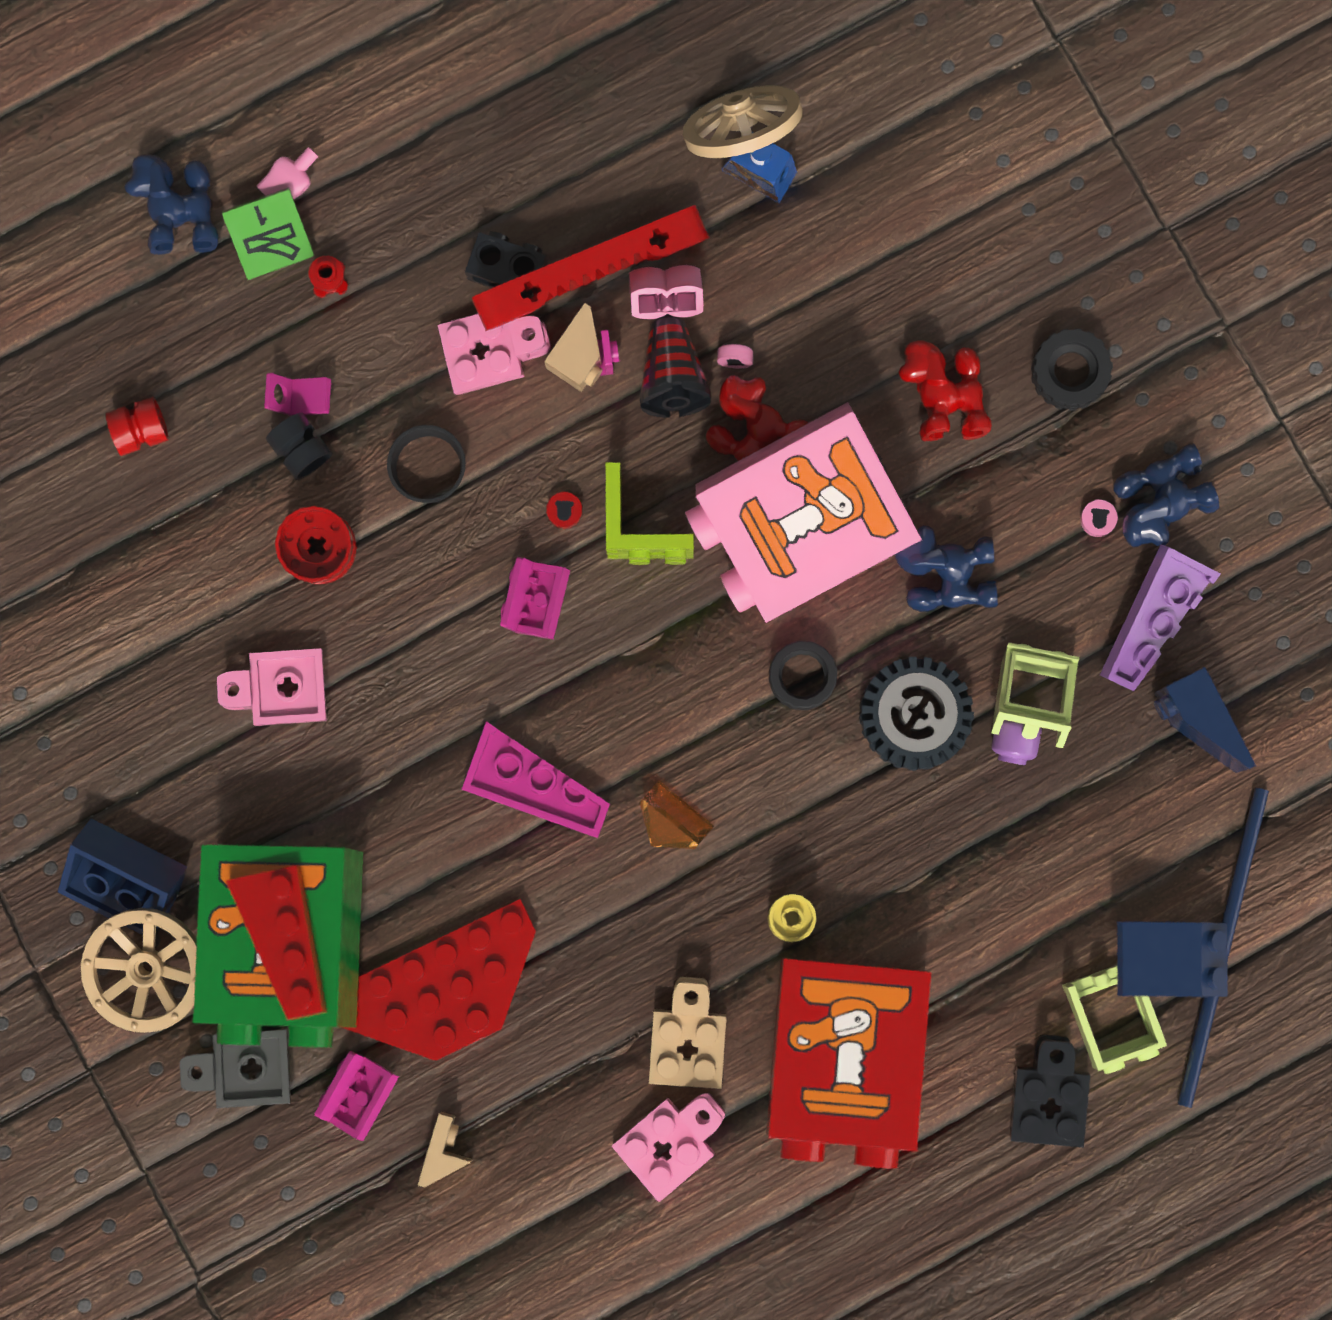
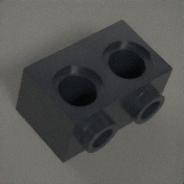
(511, 257)

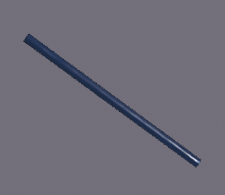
(1230, 917)

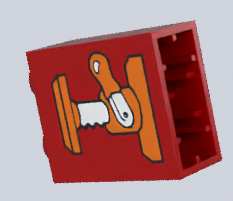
(848, 1060)

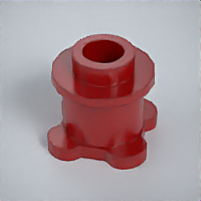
(329, 285)

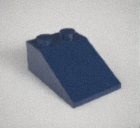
(1201, 715)
(1172, 959)

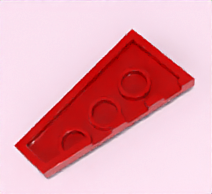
(281, 931)

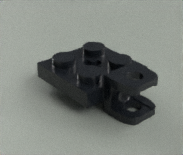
(1054, 1079)

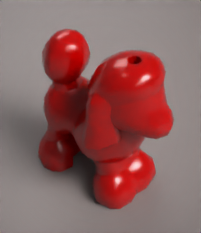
(941, 396)
(742, 401)

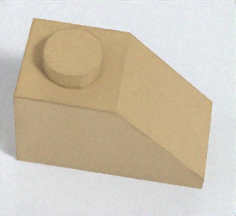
(577, 352)

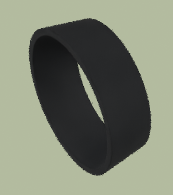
(412, 434)

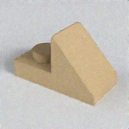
(438, 1161)

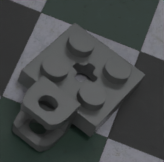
(234, 1088)

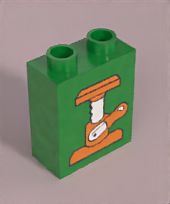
(228, 971)

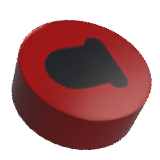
(564, 510)

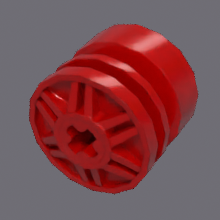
(295, 545)

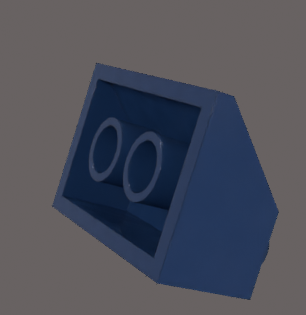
(119, 874)

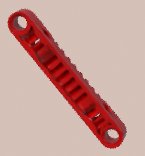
(505, 301)

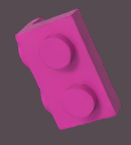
(534, 598)
(356, 1095)

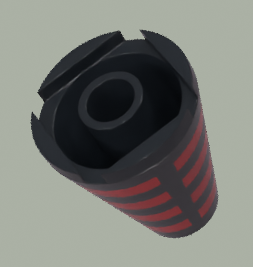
(672, 371)

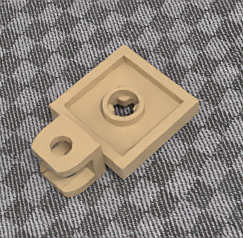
(690, 1021)

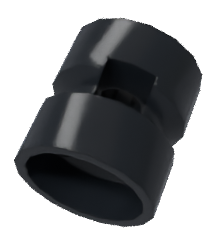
(301, 449)

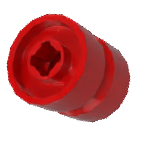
(137, 426)

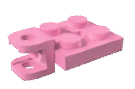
(507, 349)
(260, 687)
(685, 1133)

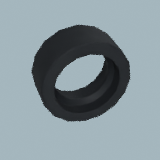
(803, 648)

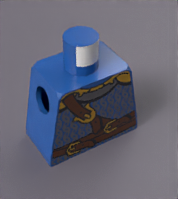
(763, 170)

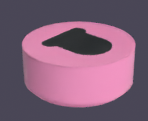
(735, 356)
(1098, 518)

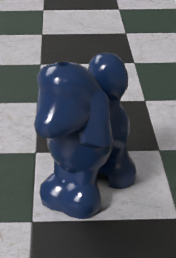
(169, 210)
(1172, 501)
(954, 566)

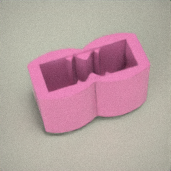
(662, 292)

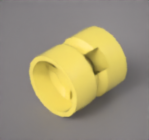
(791, 918)

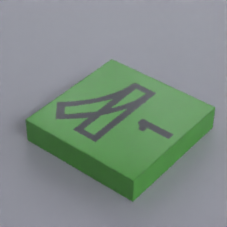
(268, 233)

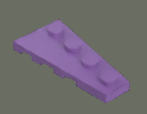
(1162, 602)

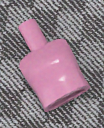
(289, 174)

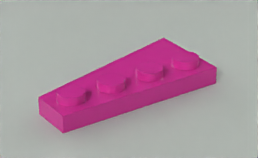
(522, 780)

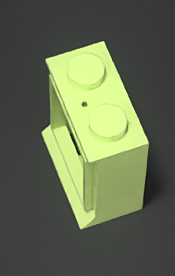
(1041, 662)
(1113, 1058)

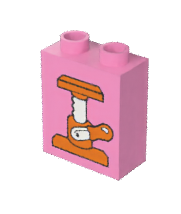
(802, 515)

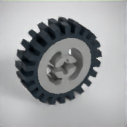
(947, 733)

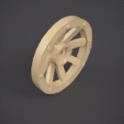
(738, 113)
(135, 971)

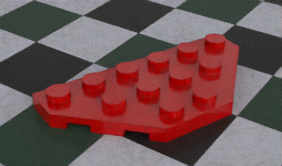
(448, 988)

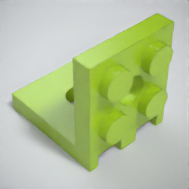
(642, 547)

